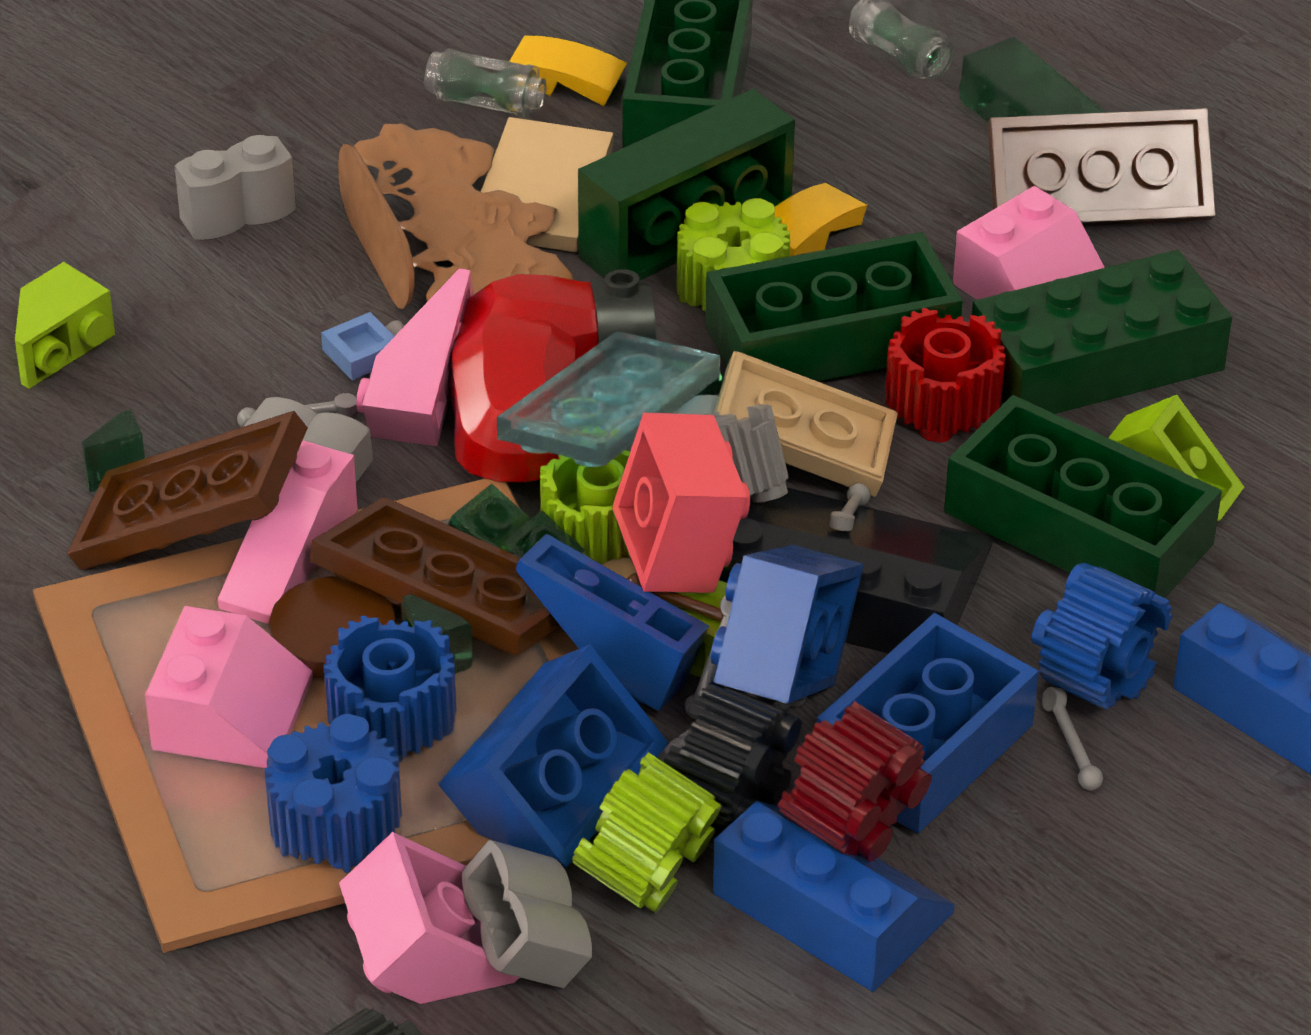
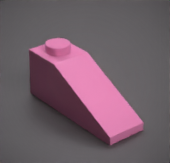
(413, 372)
(278, 546)

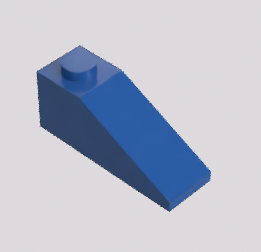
(632, 630)

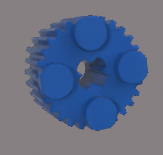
(1100, 636)
(394, 680)
(332, 792)

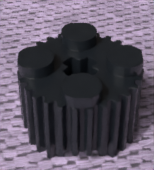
(736, 750)

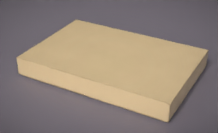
(542, 167)
(816, 424)

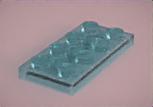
(599, 399)

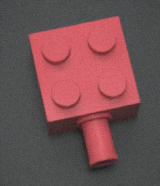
(680, 503)

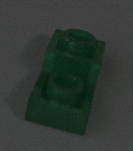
(501, 523)

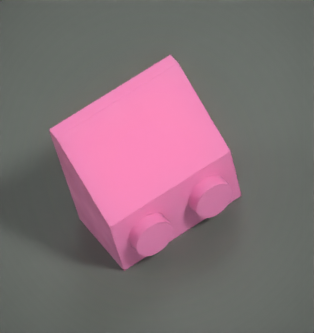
(1022, 246)
(224, 689)
(416, 924)

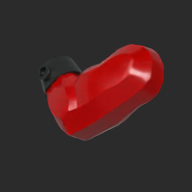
(520, 337)

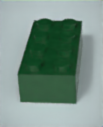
(684, 62)
(640, 193)
(829, 307)
(1108, 332)
(1080, 498)

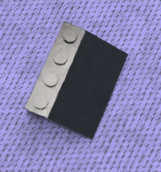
(907, 562)

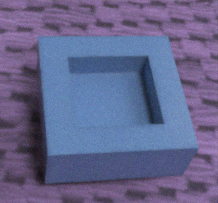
(356, 344)

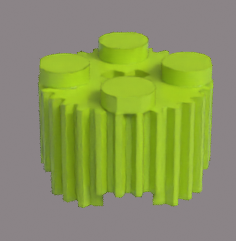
(725, 238)
(582, 504)
(647, 831)

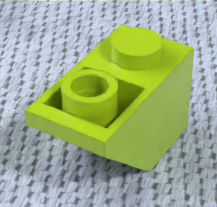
(59, 322)

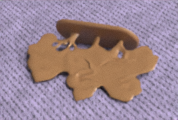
(450, 215)

